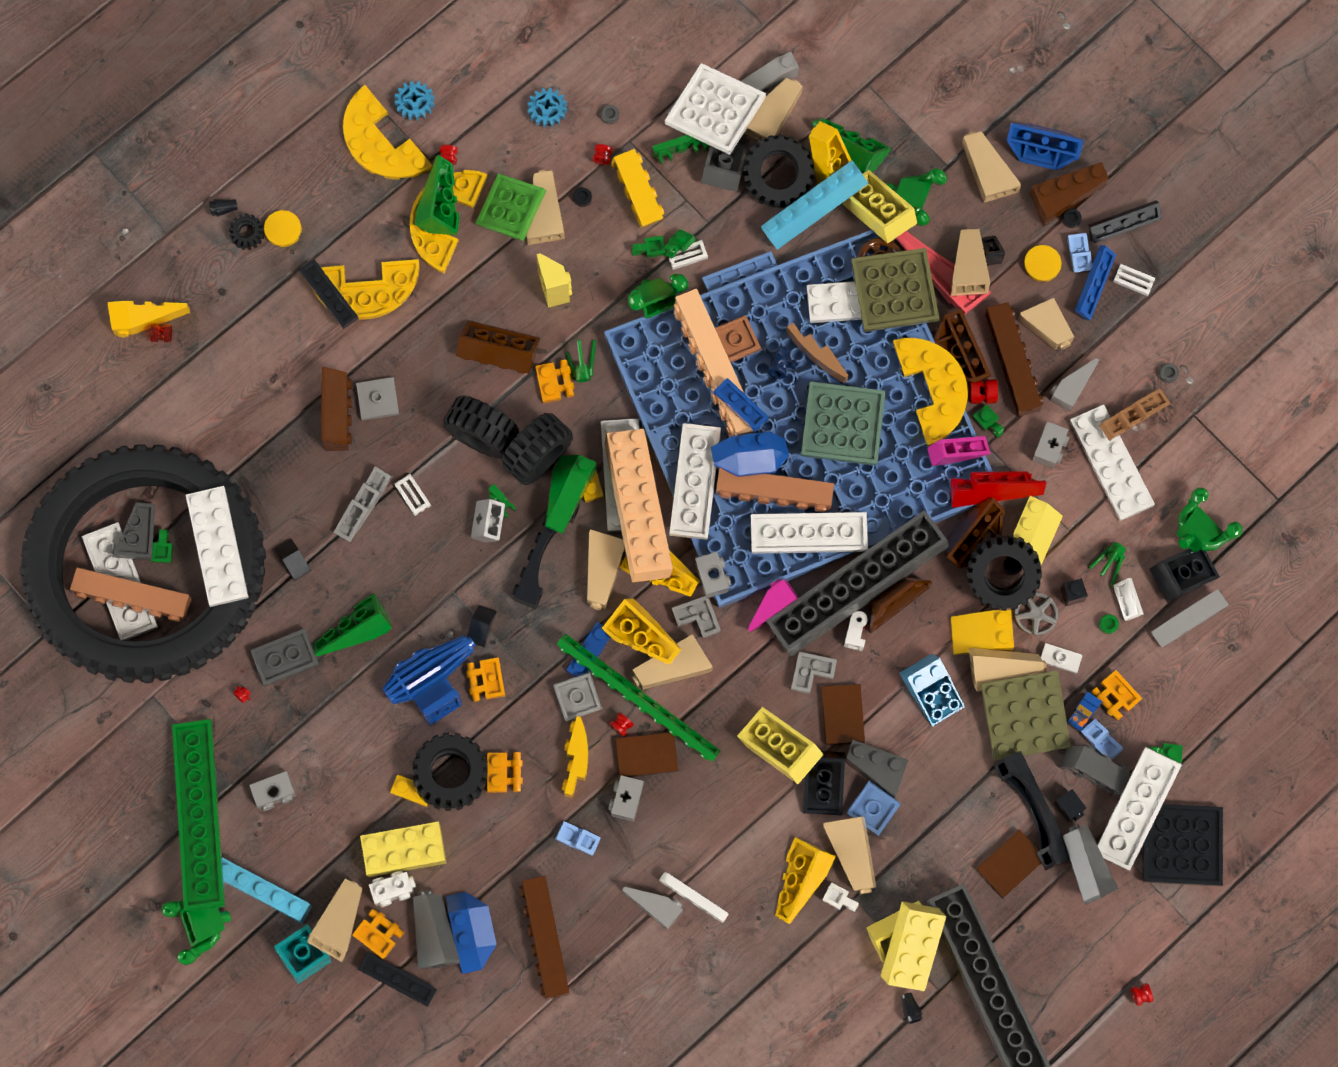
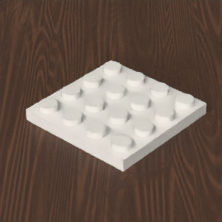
(715, 108)

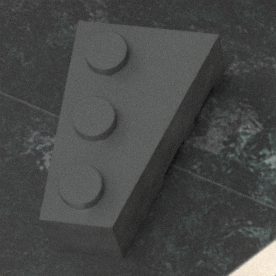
(877, 766)
(1096, 768)

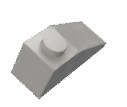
(773, 73)
(1070, 388)
(658, 907)

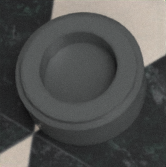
(610, 114)
(1168, 373)

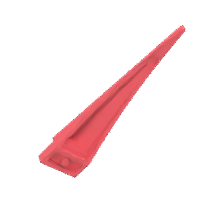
(942, 274)

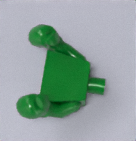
(916, 190)
(657, 295)
(1199, 530)
(201, 926)

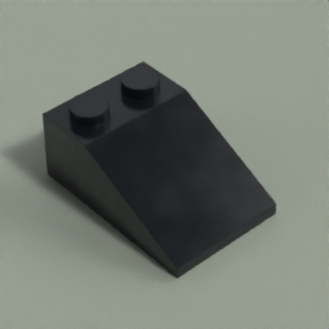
(1183, 573)
(825, 785)

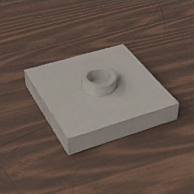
(377, 398)
(577, 697)

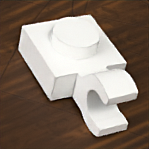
(837, 897)

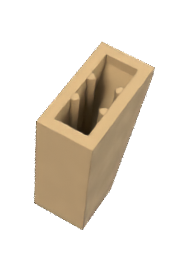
(1048, 324)

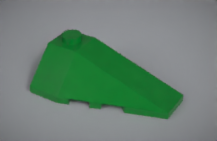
(567, 488)

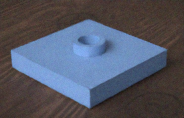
(875, 806)

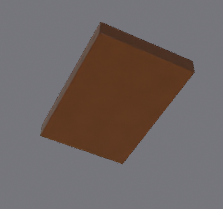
(843, 714)
(646, 755)
(1010, 864)

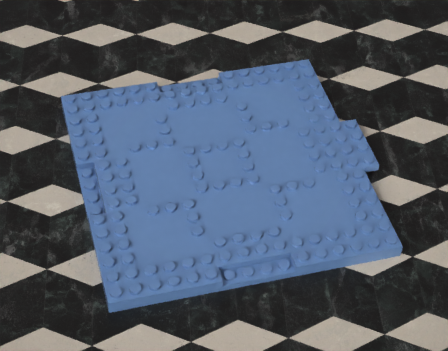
(672, 391)

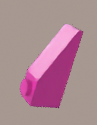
(957, 450)
(774, 601)

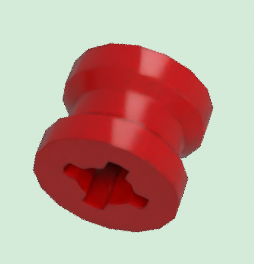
(449, 153)
(602, 154)
(621, 724)
(1142, 994)

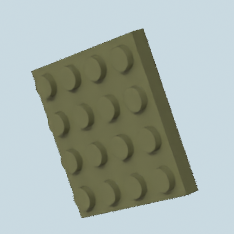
(895, 289)
(1025, 714)

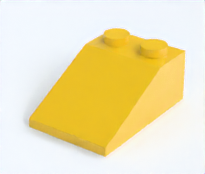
(982, 631)

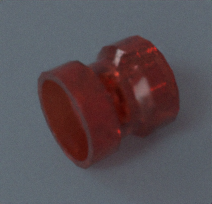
(161, 333)

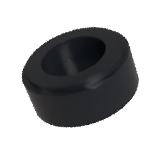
(582, 197)
(1071, 218)
(1012, 566)

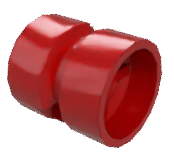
(990, 392)

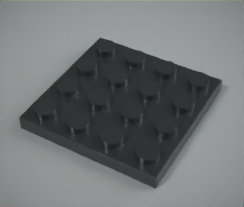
(1185, 846)

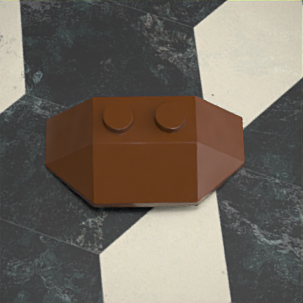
(957, 339)
(975, 526)
(895, 600)

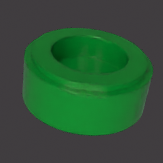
(1108, 624)

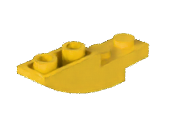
(577, 749)

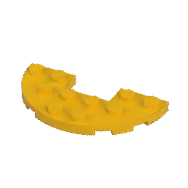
(372, 148)
(439, 248)
(376, 297)
(944, 381)

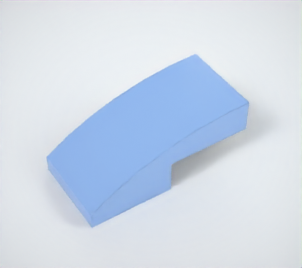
(1079, 252)
(1100, 739)
(577, 838)

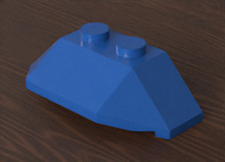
(1043, 145)
(750, 454)
(471, 930)

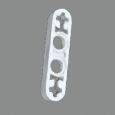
(693, 897)

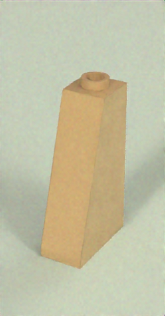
(774, 110)
(989, 169)
(547, 222)
(970, 268)
(603, 566)
(687, 664)
(998, 665)
(853, 850)
(337, 922)

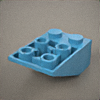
(932, 689)

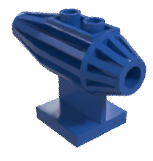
(425, 678)

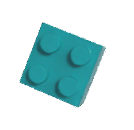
(301, 957)

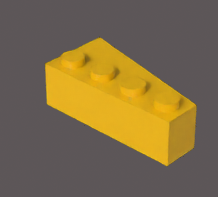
(638, 188)

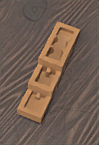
(821, 357)
(1134, 414)

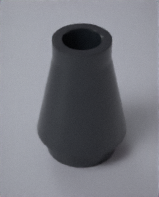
(222, 206)
(911, 1009)

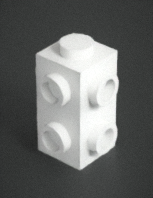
(392, 888)

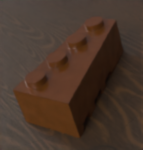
(1065, 192)

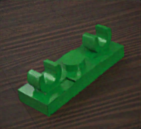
(675, 145)

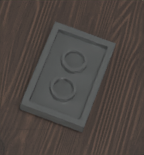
(284, 657)

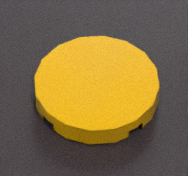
(282, 228)
(1042, 263)

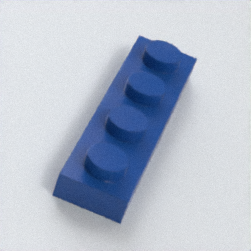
(1095, 282)

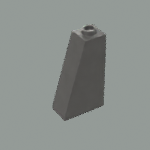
(1088, 864)
(433, 932)

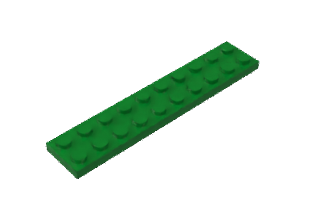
(198, 816)

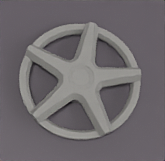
(1036, 614)

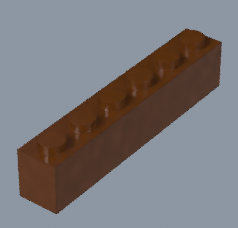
(1013, 359)
(545, 938)

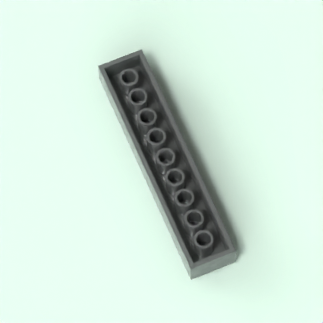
(857, 583)
(987, 981)

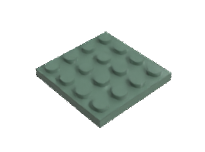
(843, 423)

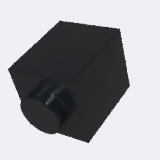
(1074, 592)
(1070, 806)

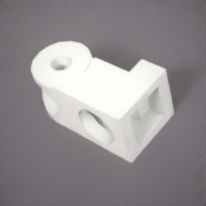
(856, 625)

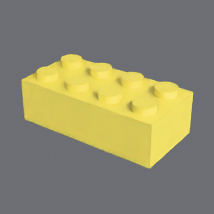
(881, 209)
(780, 745)
(403, 849)
(913, 946)

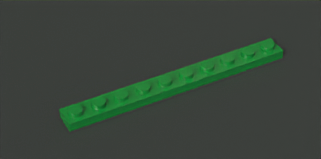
(634, 694)

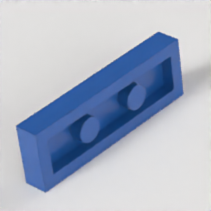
(741, 404)
(595, 644)

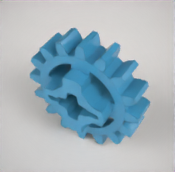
(405, 101)
(540, 104)

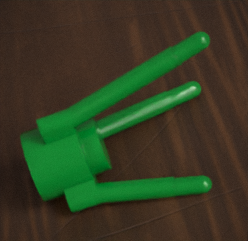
(582, 372)
(1115, 553)

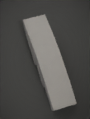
(363, 504)
(1190, 618)

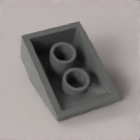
(725, 169)

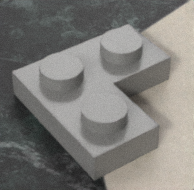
(699, 611)
(810, 666)

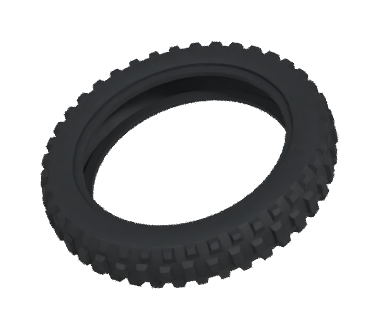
(58, 518)

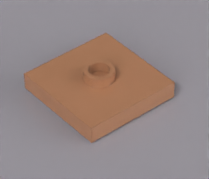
(738, 338)

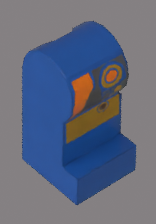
(1084, 711)

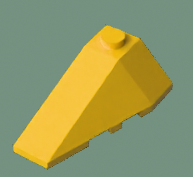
(131, 319)
(681, 578)
(641, 632)
(805, 872)

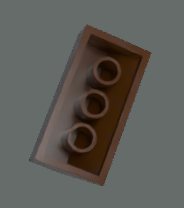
(497, 347)
(335, 410)

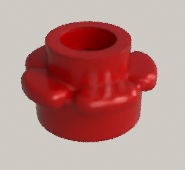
(242, 694)

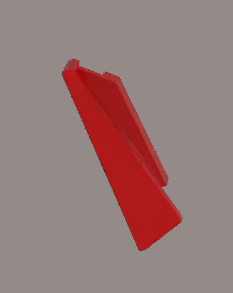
(998, 485)

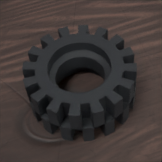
(246, 221)

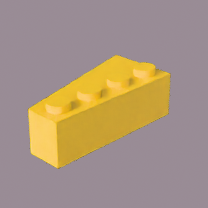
(827, 151)

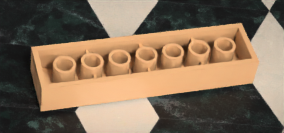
(709, 353)
(638, 505)

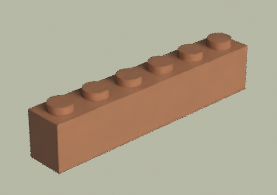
(776, 489)
(130, 594)

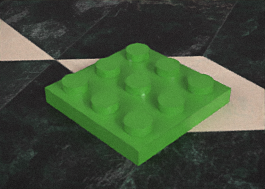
(510, 207)

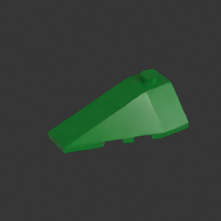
(863, 152)
(437, 205)
(360, 626)

